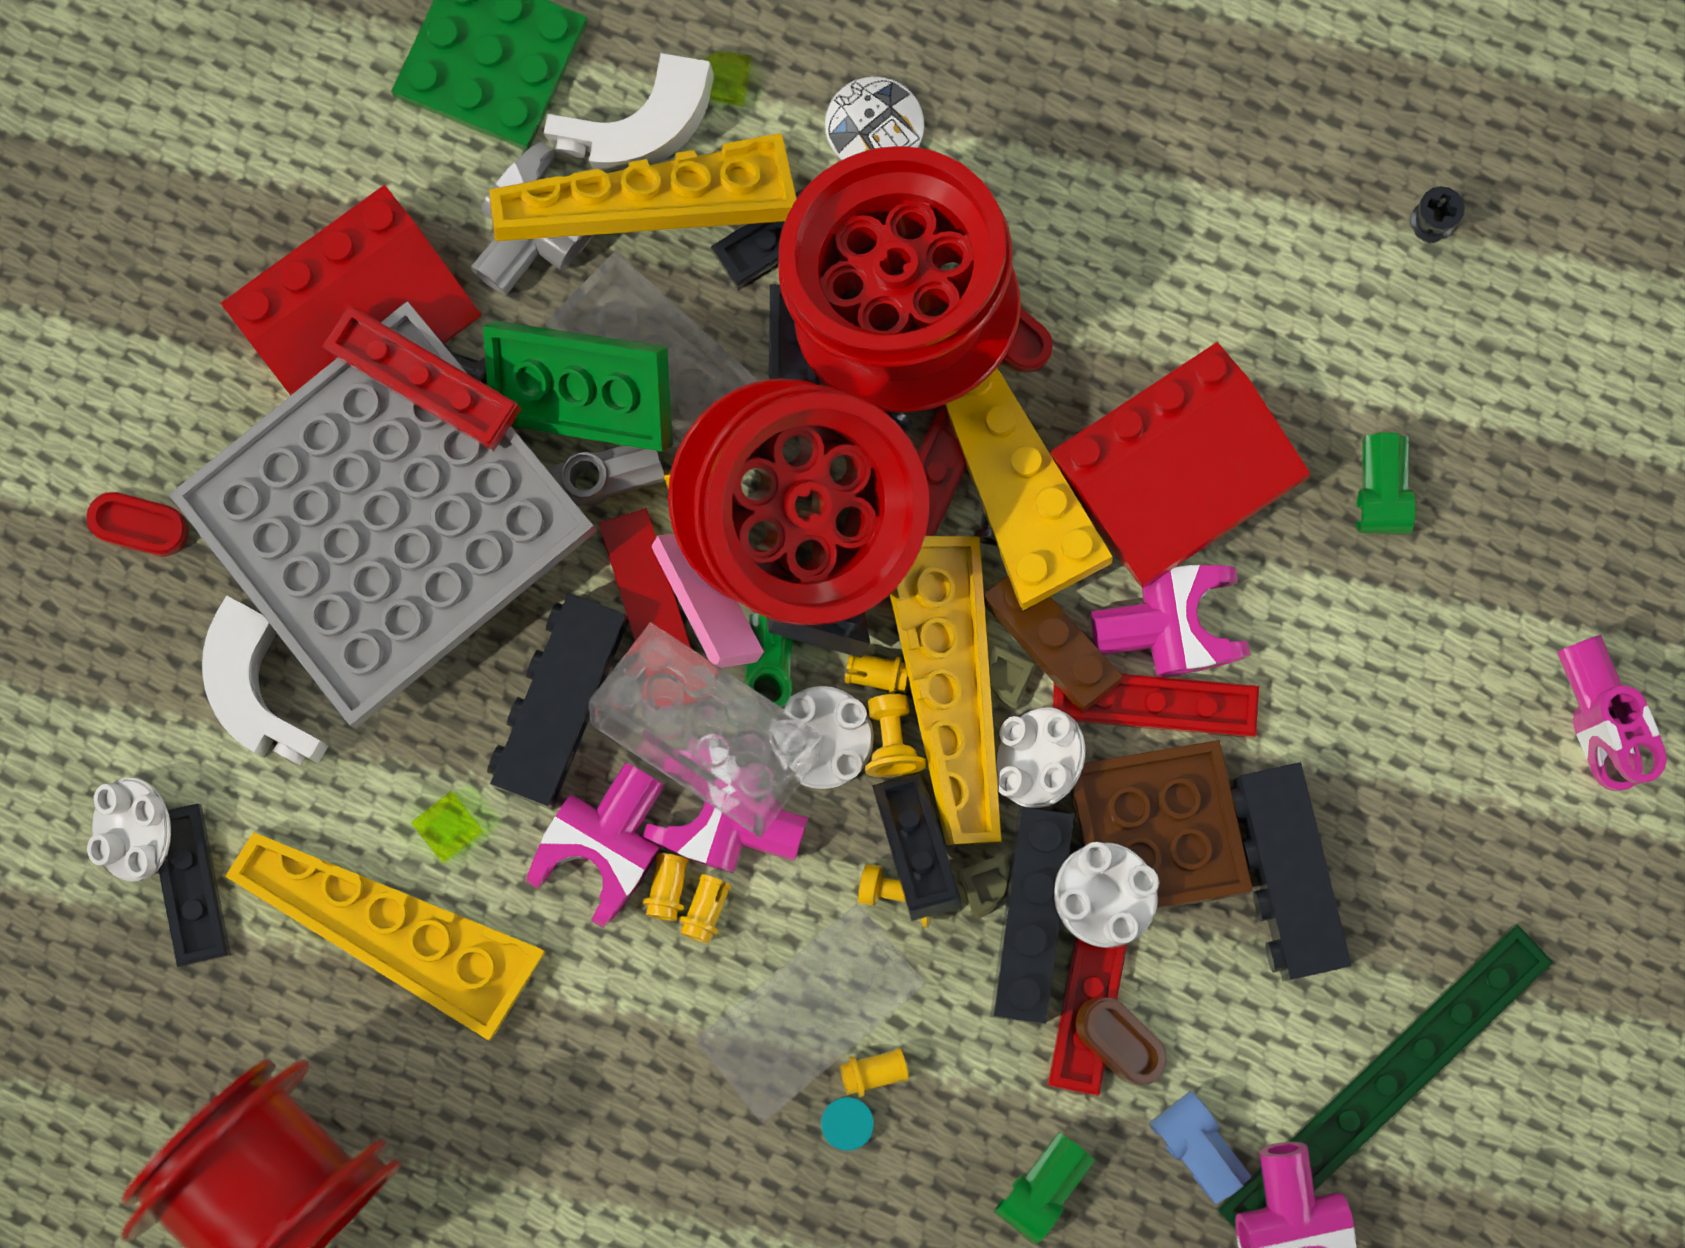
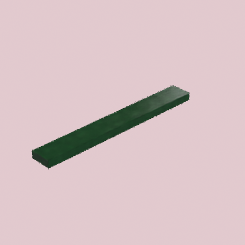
(1407, 1062)

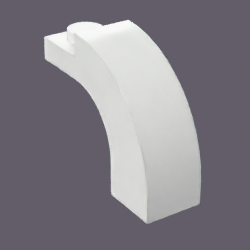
(652, 132)
(231, 682)

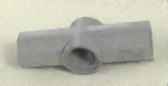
(619, 470)

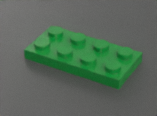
(582, 384)

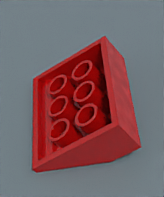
(361, 259)
(1180, 464)

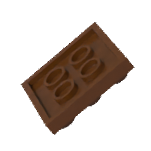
(1173, 814)

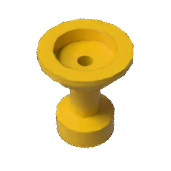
(894, 756)
(875, 886)

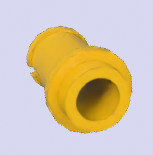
(878, 673)
(666, 887)
(705, 909)
(873, 1072)

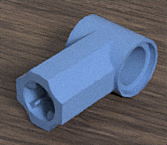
(1194, 1139)

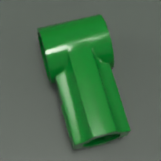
(1385, 492)
(773, 664)
(1039, 1194)

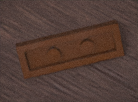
(1055, 645)

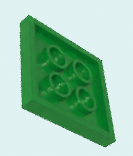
(490, 64)

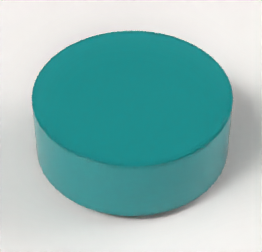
(847, 1123)

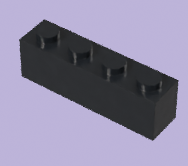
(556, 707)
(1290, 872)
(1031, 917)

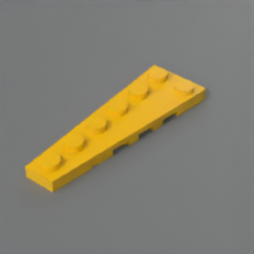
(722, 188)
(1026, 499)
(947, 665)
(423, 948)

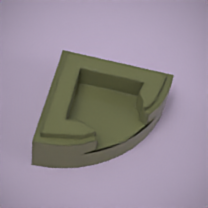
(1008, 674)
(985, 884)

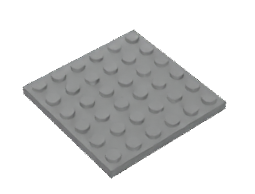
(377, 528)

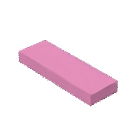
(714, 617)

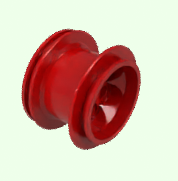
(887, 217)
(847, 567)
(255, 1172)

